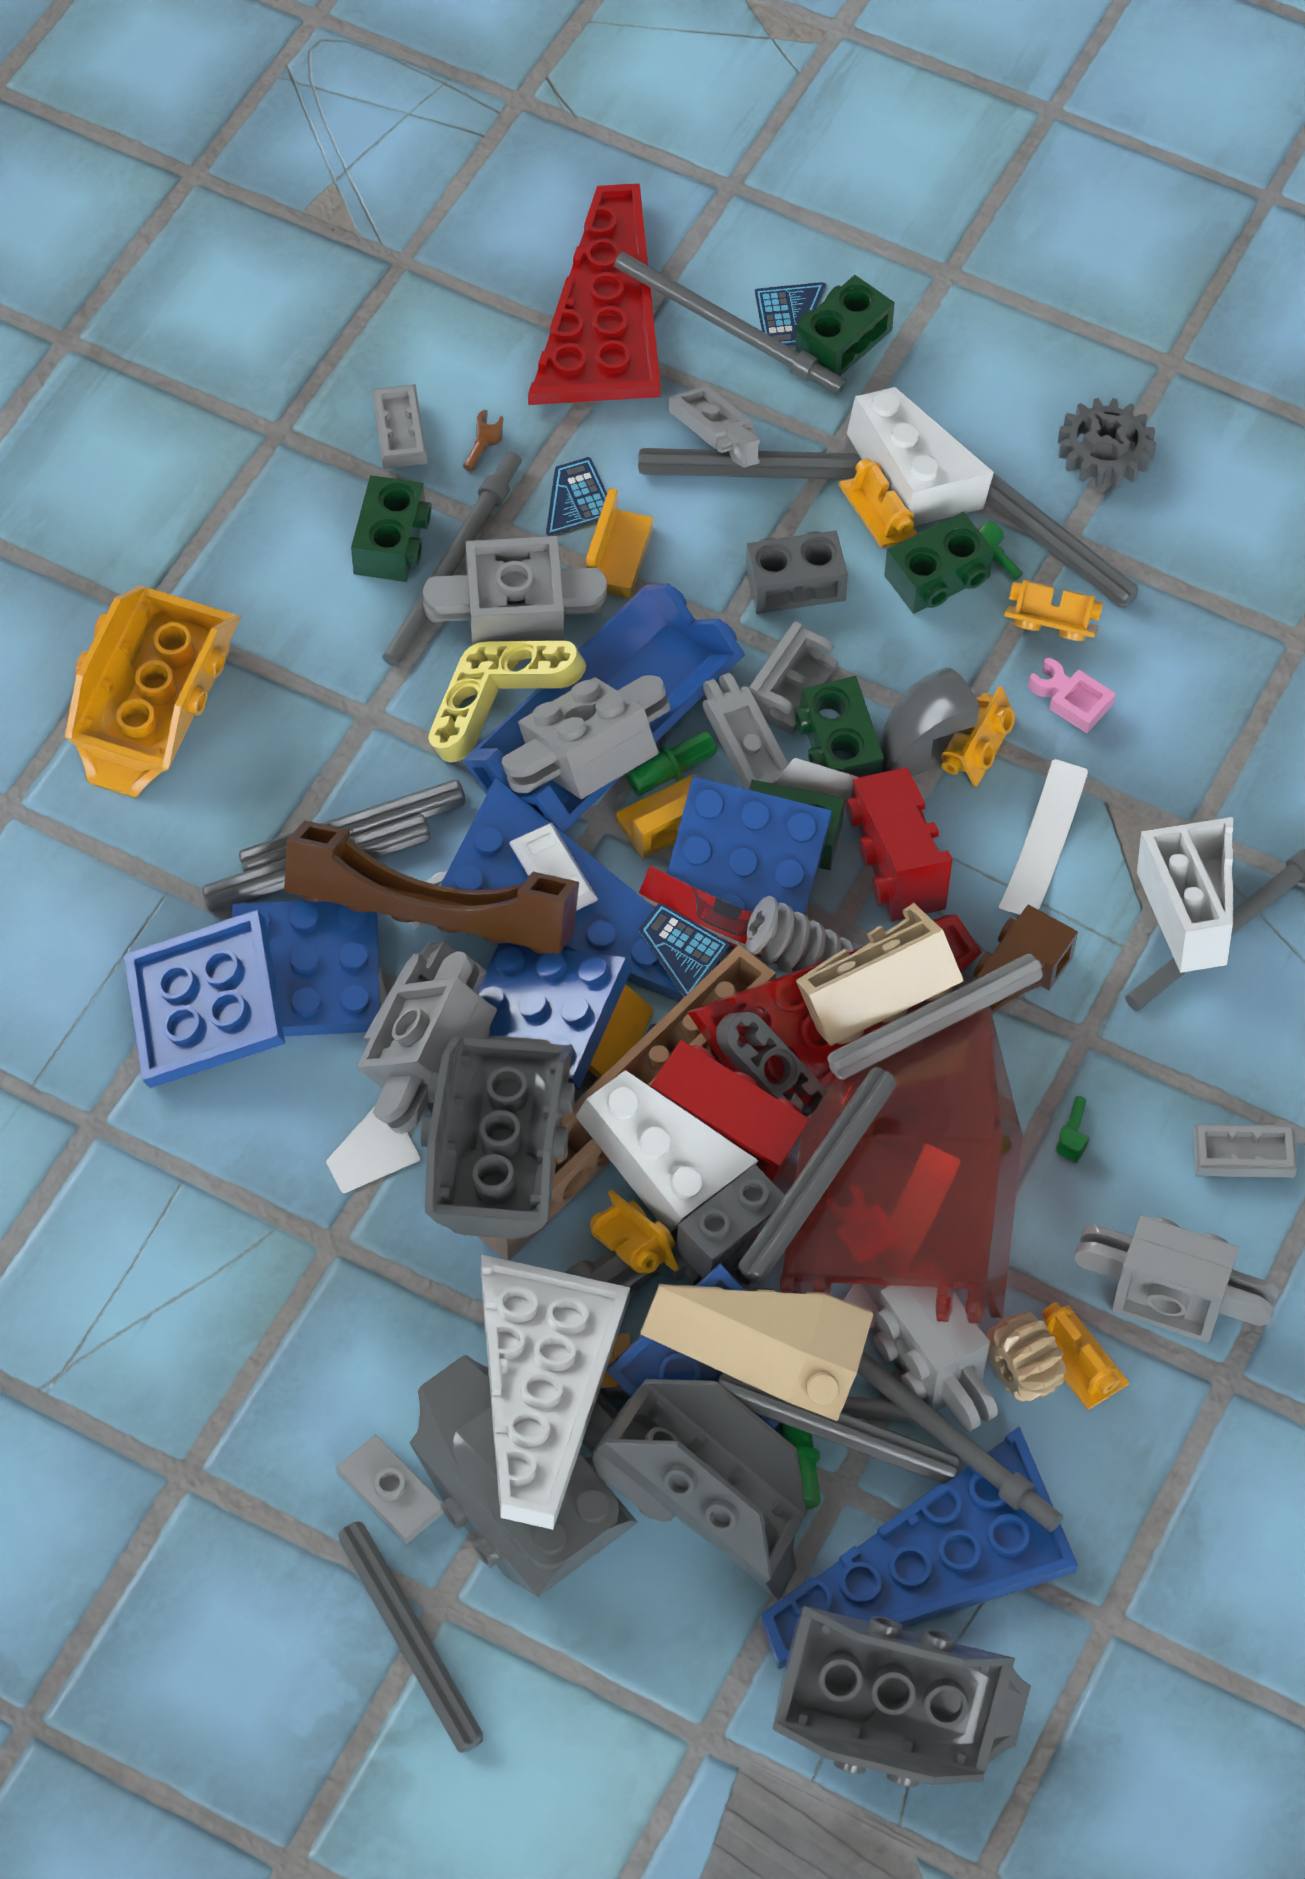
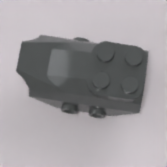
(496, 1134)
(460, 1459)
(714, 1467)
(897, 1699)

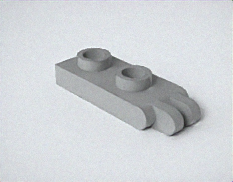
(743, 731)

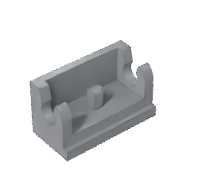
(789, 669)

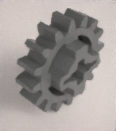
(1106, 442)

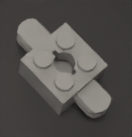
(514, 572)
(587, 736)
(416, 1031)
(1175, 1277)
(937, 1359)

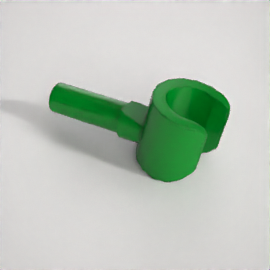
(994, 536)
(1071, 1141)

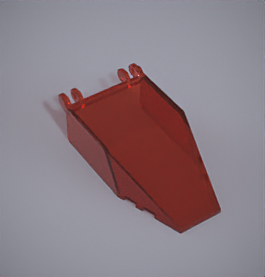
(927, 1182)

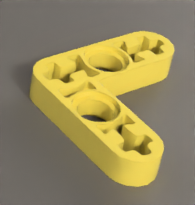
(487, 669)

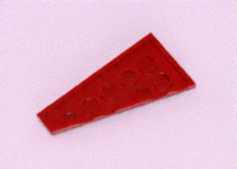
(604, 319)
(786, 1013)

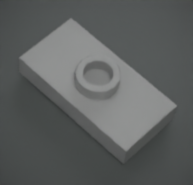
(399, 426)
(1244, 1150)
(390, 1489)

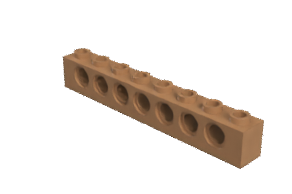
(644, 1061)

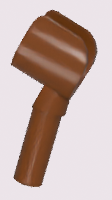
(486, 435)

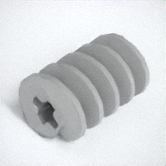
(790, 937)

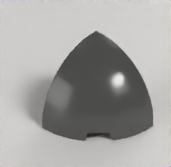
(925, 712)

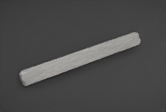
(935, 1016)

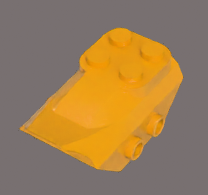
(144, 685)

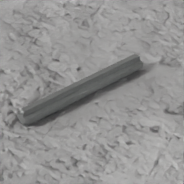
(772, 464)
(1061, 542)
(425, 802)
(272, 875)
(817, 1175)
(849, 1432)
(410, 1637)

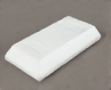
(547, 854)

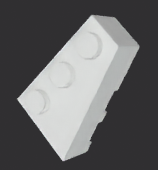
(917, 457)
(1191, 889)
(661, 1148)

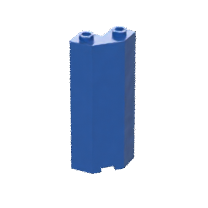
(645, 637)

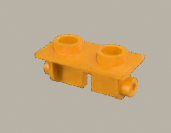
(879, 510)
(1070, 617)
(977, 751)
(633, 1235)
(1088, 1367)

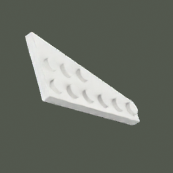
(546, 1366)

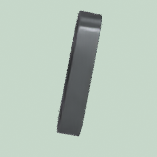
(752, 1062)

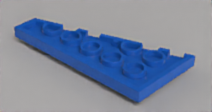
(602, 927)
(936, 1556)

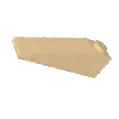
(776, 1341)

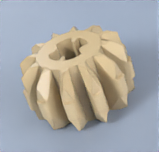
(1025, 1356)

